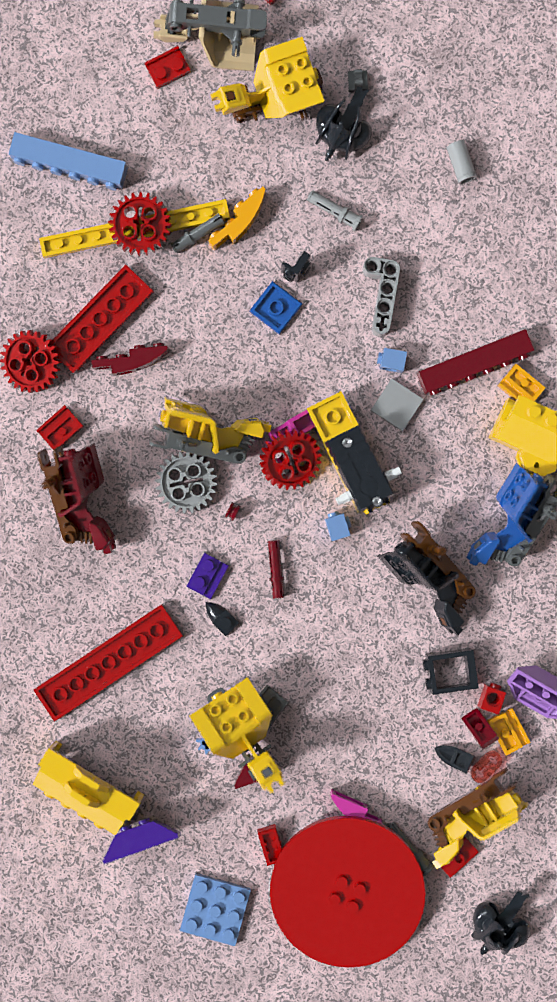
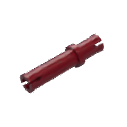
(276, 570)

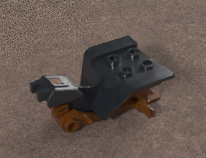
(426, 563)

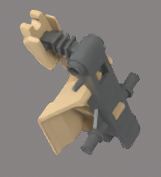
(225, 30)

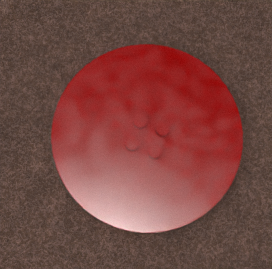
(347, 891)

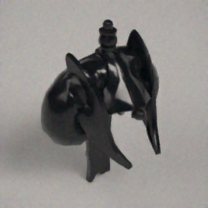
(340, 130)
(499, 930)

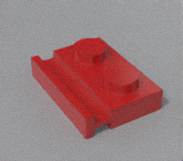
(167, 67)
(60, 428)

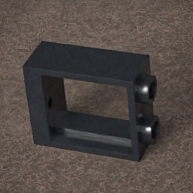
(472, 681)

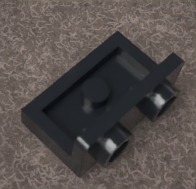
(300, 269)

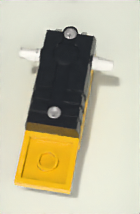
(351, 455)

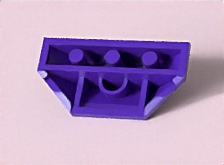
(139, 838)

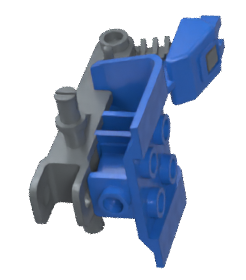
(528, 507)

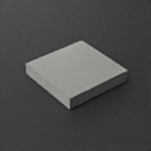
(397, 404)

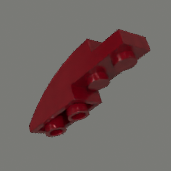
(139, 359)

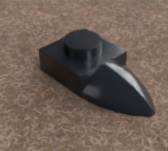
(221, 618)
(455, 757)

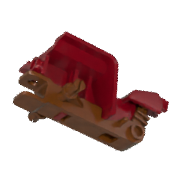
(70, 483)

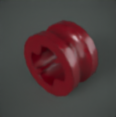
(232, 511)

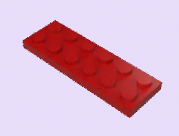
(100, 318)

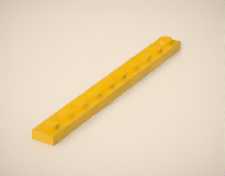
(101, 236)

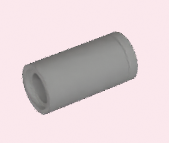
(461, 162)

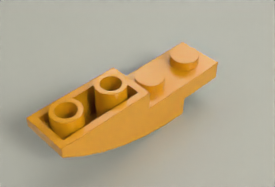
(245, 214)

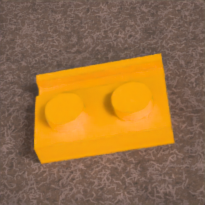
(521, 383)
(509, 731)

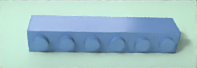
(68, 160)

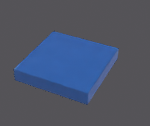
(275, 307)

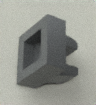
(357, 78)

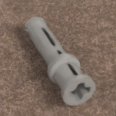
(343, 214)

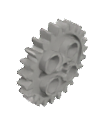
(189, 499)

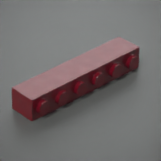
(474, 362)

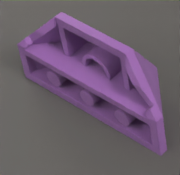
(535, 689)

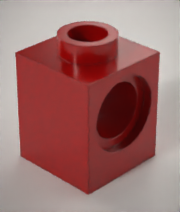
(494, 706)

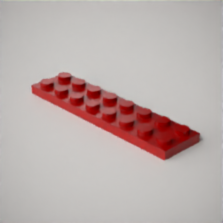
(108, 662)

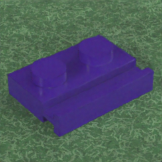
(207, 576)

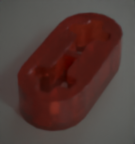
(489, 770)

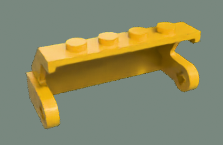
(530, 432)
(84, 791)

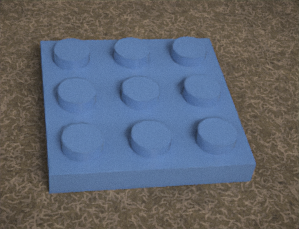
(215, 909)

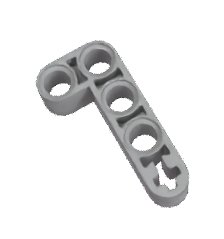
(382, 297)

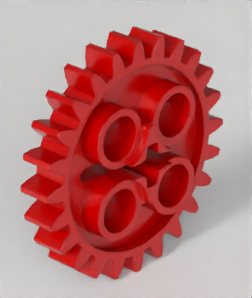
(122, 224)
(44, 371)
(306, 452)

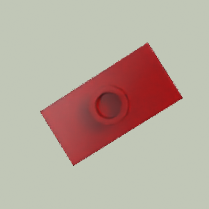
(270, 843)
(465, 854)

